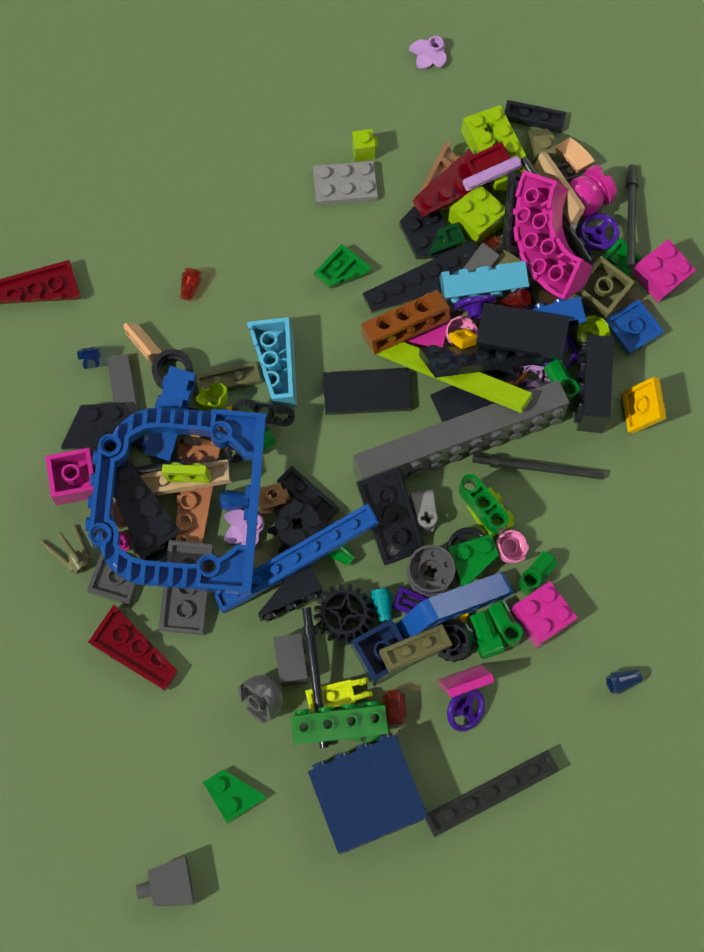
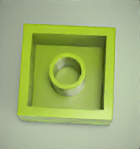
(478, 214)

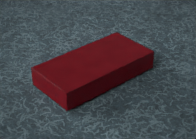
(487, 158)

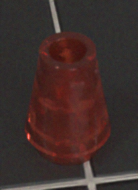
(189, 283)
(517, 299)

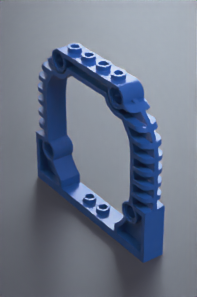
(232, 570)

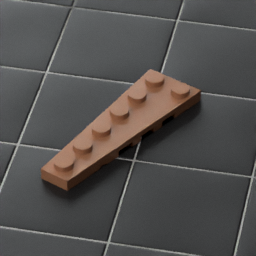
(195, 504)

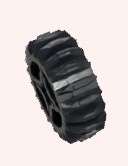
(348, 595)

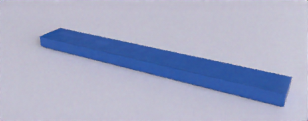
(303, 555)

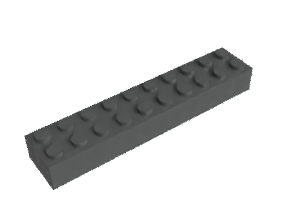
(463, 435)

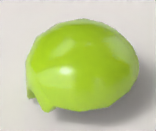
(593, 326)
(213, 398)

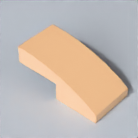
(575, 155)

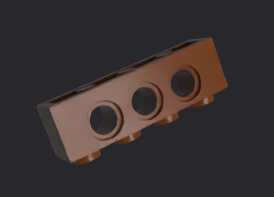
(405, 322)

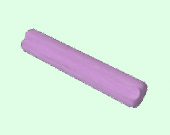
(492, 173)

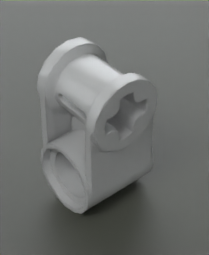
(424, 508)

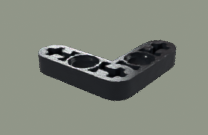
(270, 419)

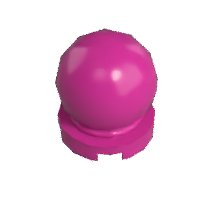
(594, 189)

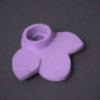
(428, 54)
(238, 530)

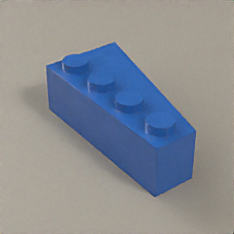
(568, 308)
(176, 393)

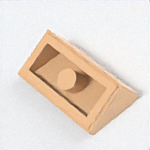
(142, 341)

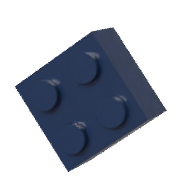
(367, 650)

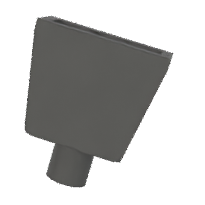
(168, 884)

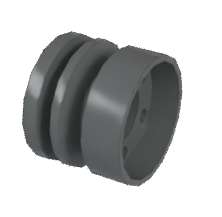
(435, 559)

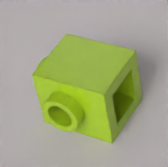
(364, 145)

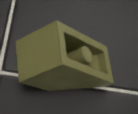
(541, 141)

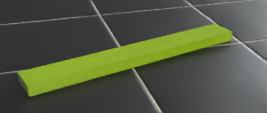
(475, 383)

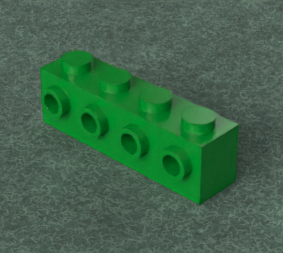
(338, 724)

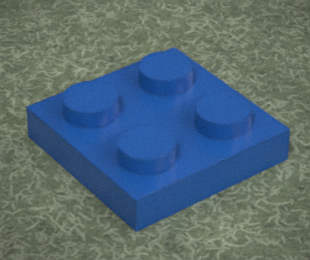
(634, 327)

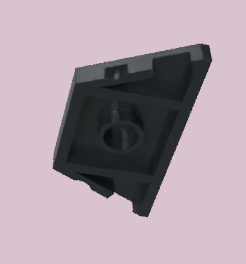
(421, 232)
(93, 417)

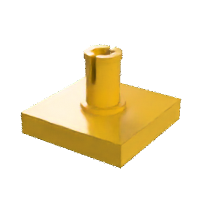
(643, 405)

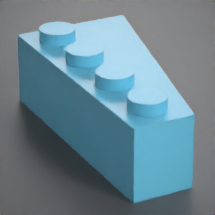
(483, 281)
(275, 352)

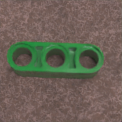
(481, 493)

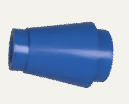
(233, 500)

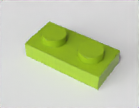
(186, 473)

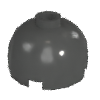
(263, 697)

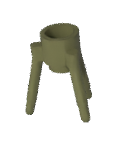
(77, 561)

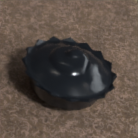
(461, 639)

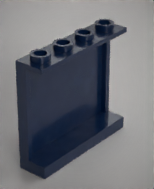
(367, 793)

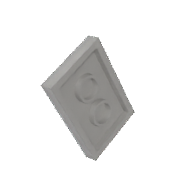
(345, 183)

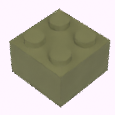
(604, 288)

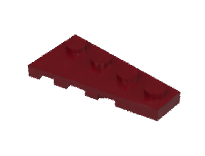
(445, 188)
(42, 284)
(129, 647)

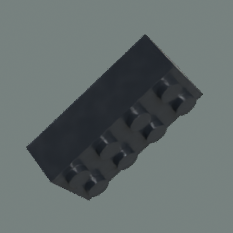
(594, 383)

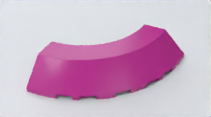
(542, 236)

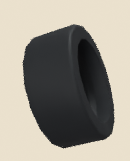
(164, 357)

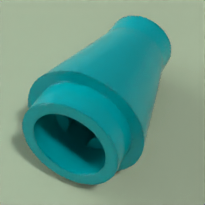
(382, 603)

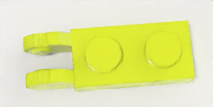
(339, 694)

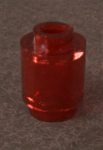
(395, 707)

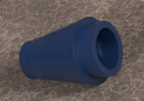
(623, 680)

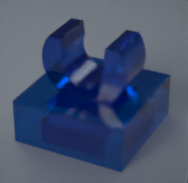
(90, 353)

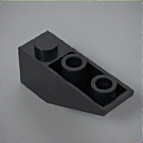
(295, 590)

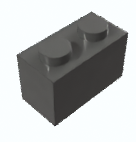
(291, 659)

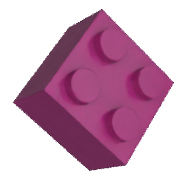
(663, 270)
(70, 475)
(543, 614)

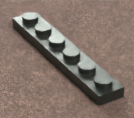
(491, 793)

